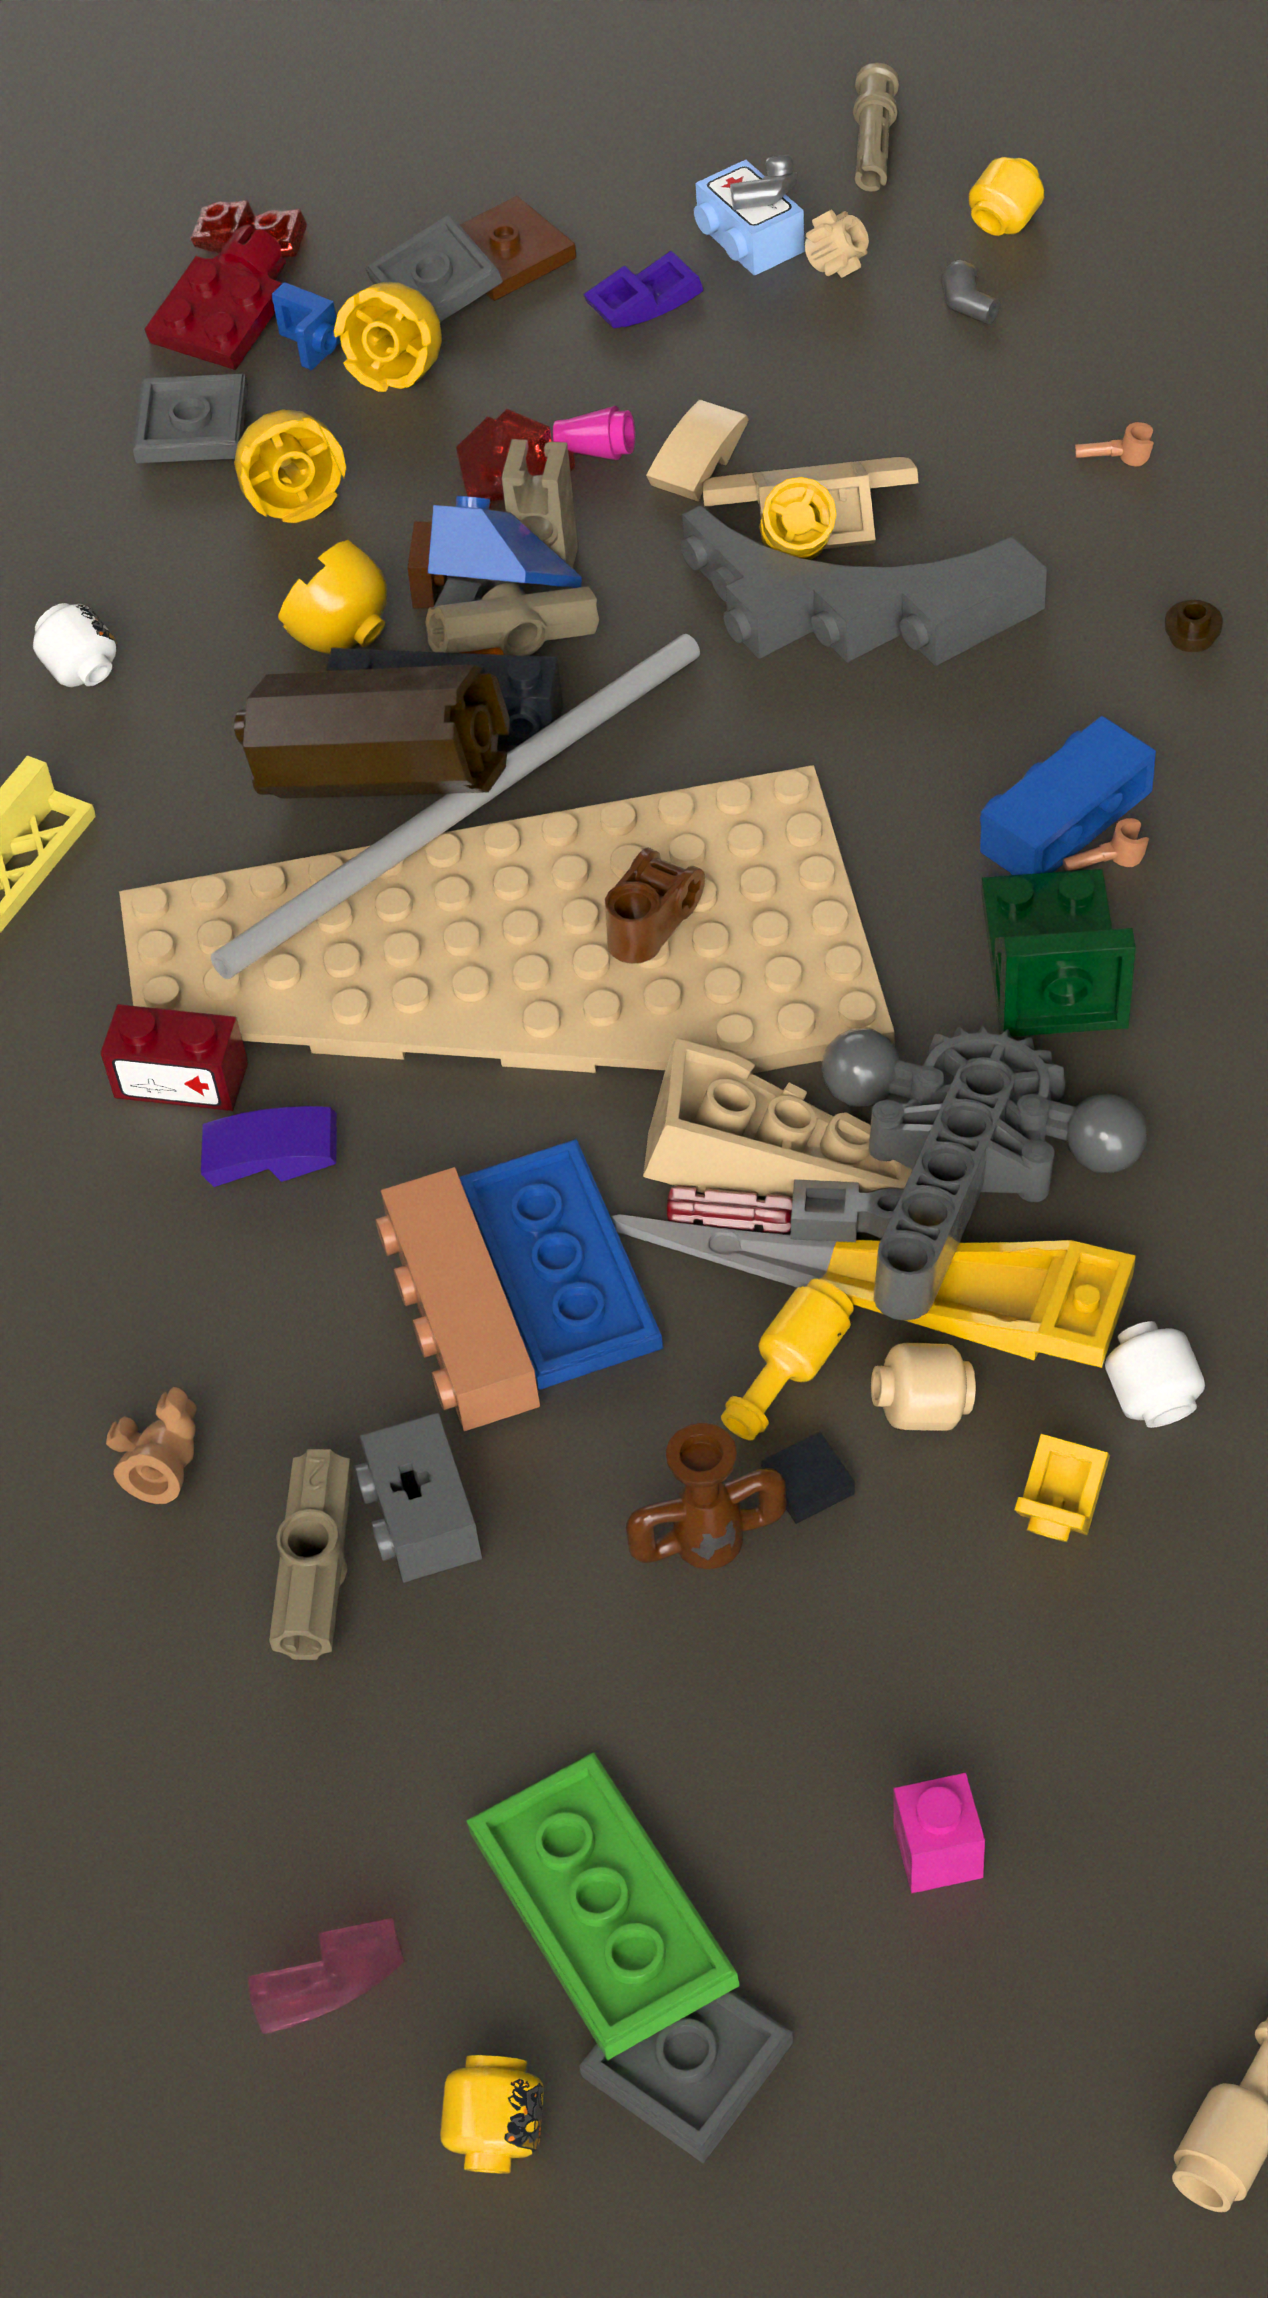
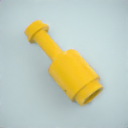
(794, 1349)

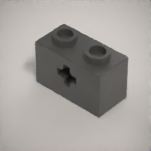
(420, 1498)

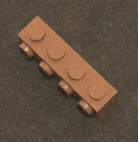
(459, 1300)

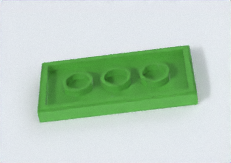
(602, 1905)

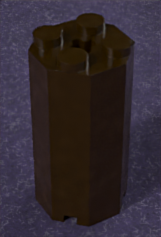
(374, 732)

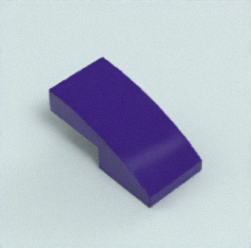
(633, 299)
(276, 1139)

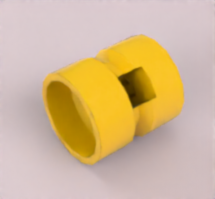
(798, 518)

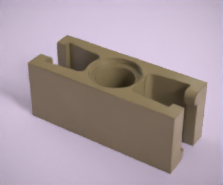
(544, 500)

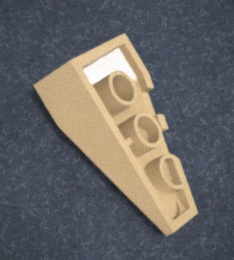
(743, 1134)

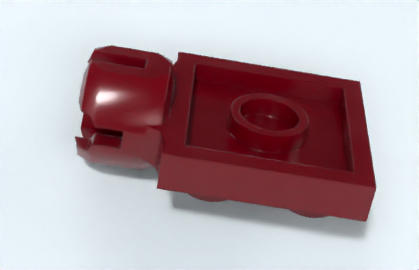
(221, 301)

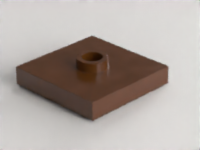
(518, 244)

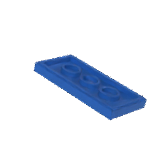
(561, 1264)

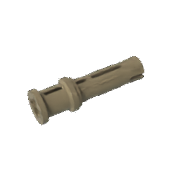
(875, 113)

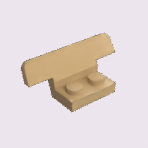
(846, 482)

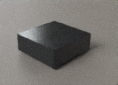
(811, 1476)

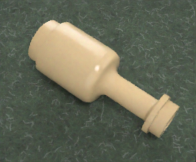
(1227, 2138)

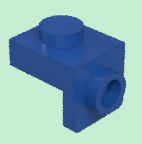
(307, 321)

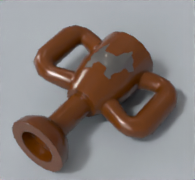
(707, 1510)

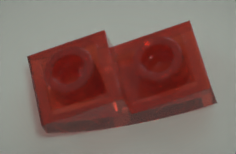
(221, 219)

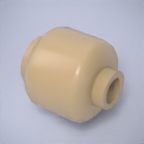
(924, 1387)

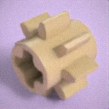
(836, 243)

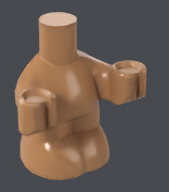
(157, 1457)

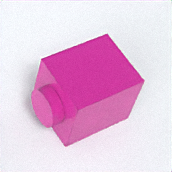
(938, 1832)

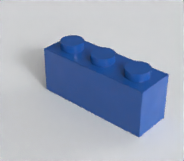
(1067, 799)

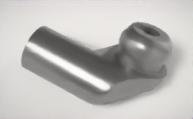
(766, 190)
(963, 296)

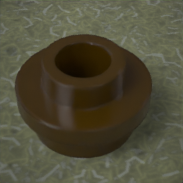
(1193, 625)

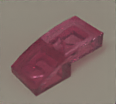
(351, 1965)

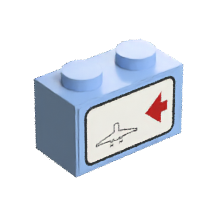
(753, 235)

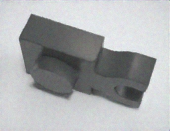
(839, 1210)

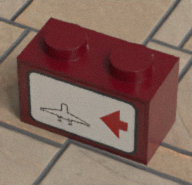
(174, 1057)

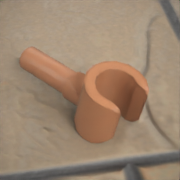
(1133, 449)
(1122, 849)

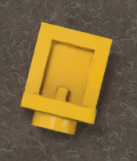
(1062, 1488)

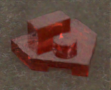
(486, 449)

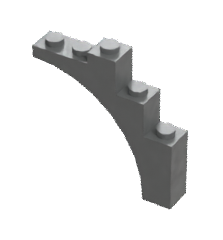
(856, 608)

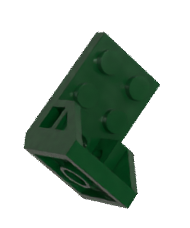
(1057, 954)

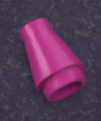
(598, 433)

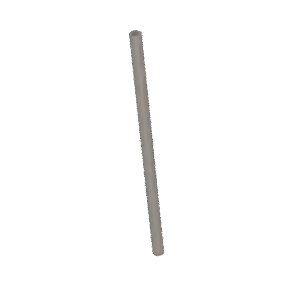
(450, 810)

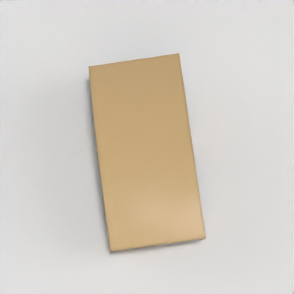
(695, 447)

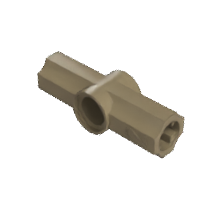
(512, 620)
(310, 1586)

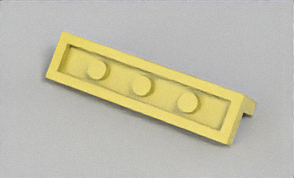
(23, 805)

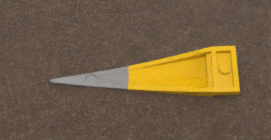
(999, 1294)

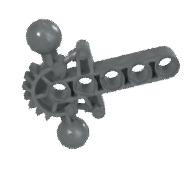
(967, 1130)

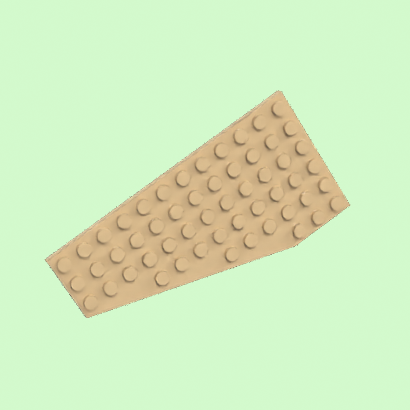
(503, 945)

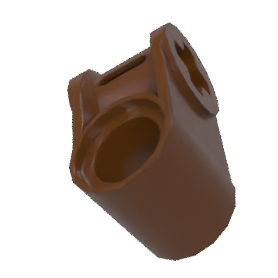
(649, 906)

